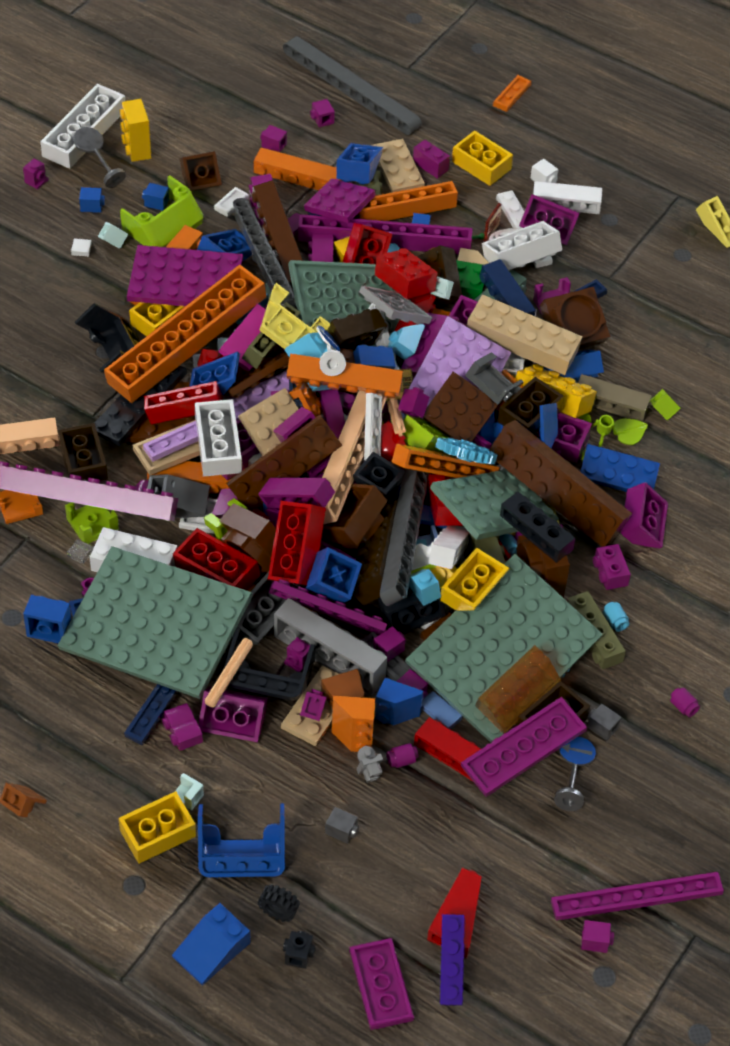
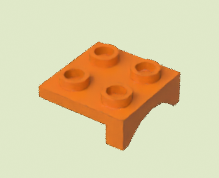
(307, 397)
(19, 506)

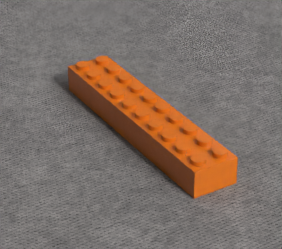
(185, 333)

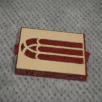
(492, 222)

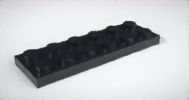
(124, 417)

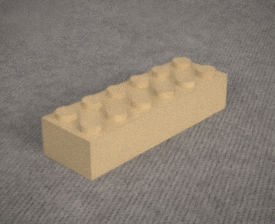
(525, 334)

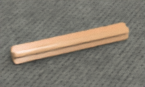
(396, 417)
(228, 672)

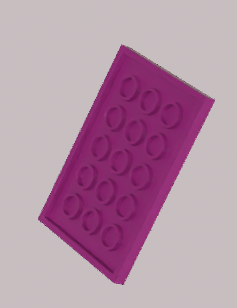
(176, 274)

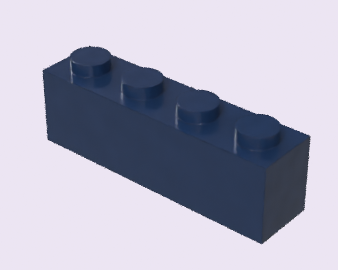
(504, 287)

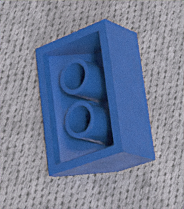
(586, 363)

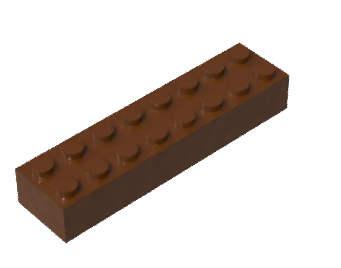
(560, 483)

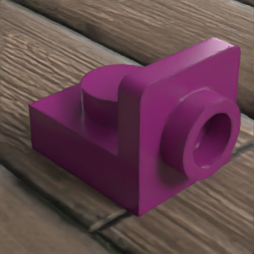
(313, 705)

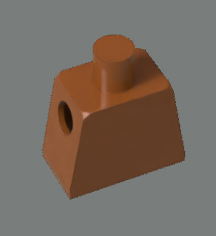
(343, 684)

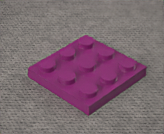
(339, 200)

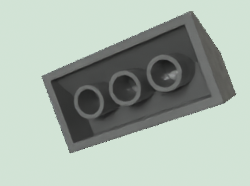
(260, 611)

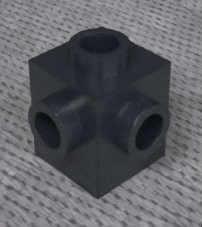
(298, 949)

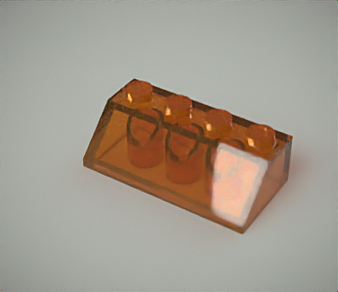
(518, 689)

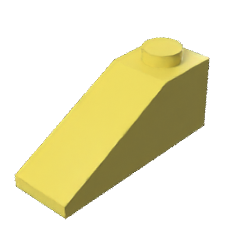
(716, 219)

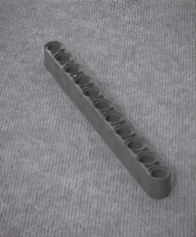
(352, 85)
(261, 248)
(404, 537)

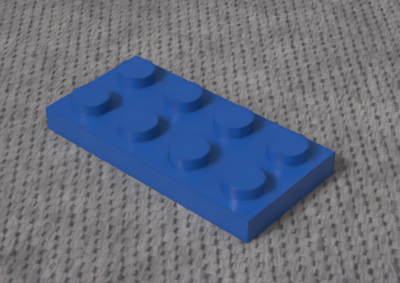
(617, 469)

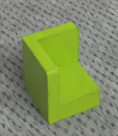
(664, 404)

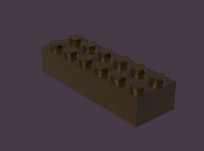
(373, 558)

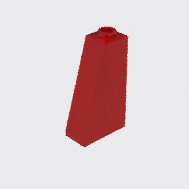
(460, 901)

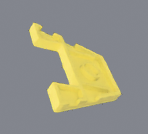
(281, 324)

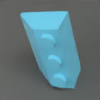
(312, 346)

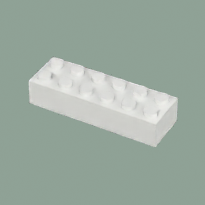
(96, 110)

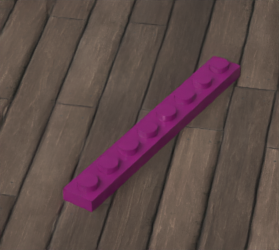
(636, 896)

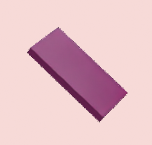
(244, 336)

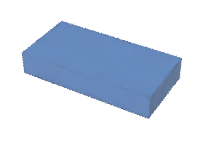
(440, 710)

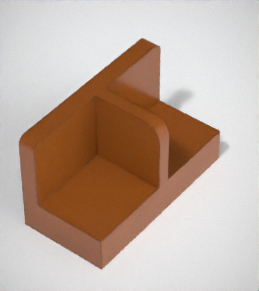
(20, 799)

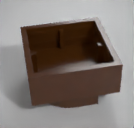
(579, 314)
(358, 517)
(249, 534)
(551, 572)

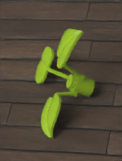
(628, 430)

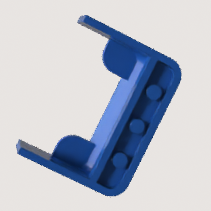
(548, 425)
(241, 857)

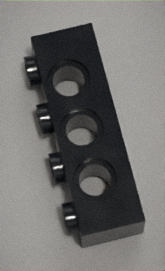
(537, 526)

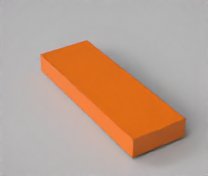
(512, 93)

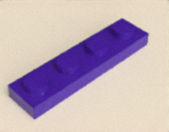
(452, 960)

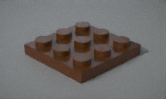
(459, 409)

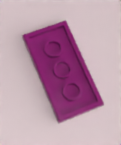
(381, 984)

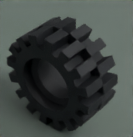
(278, 903)

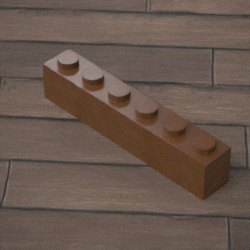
(276, 225)

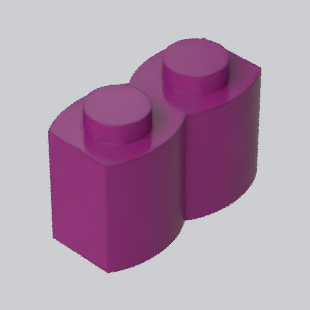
(182, 726)

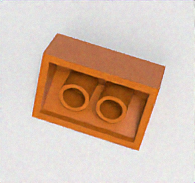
(353, 721)

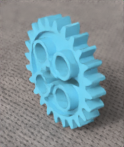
(466, 450)

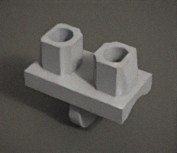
(369, 763)

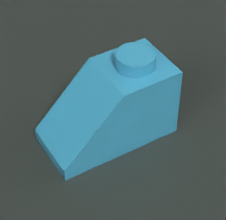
(406, 340)
(425, 586)

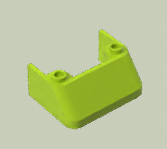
(163, 227)

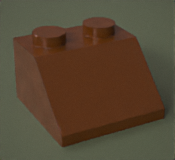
(200, 171)

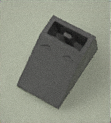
(191, 494)

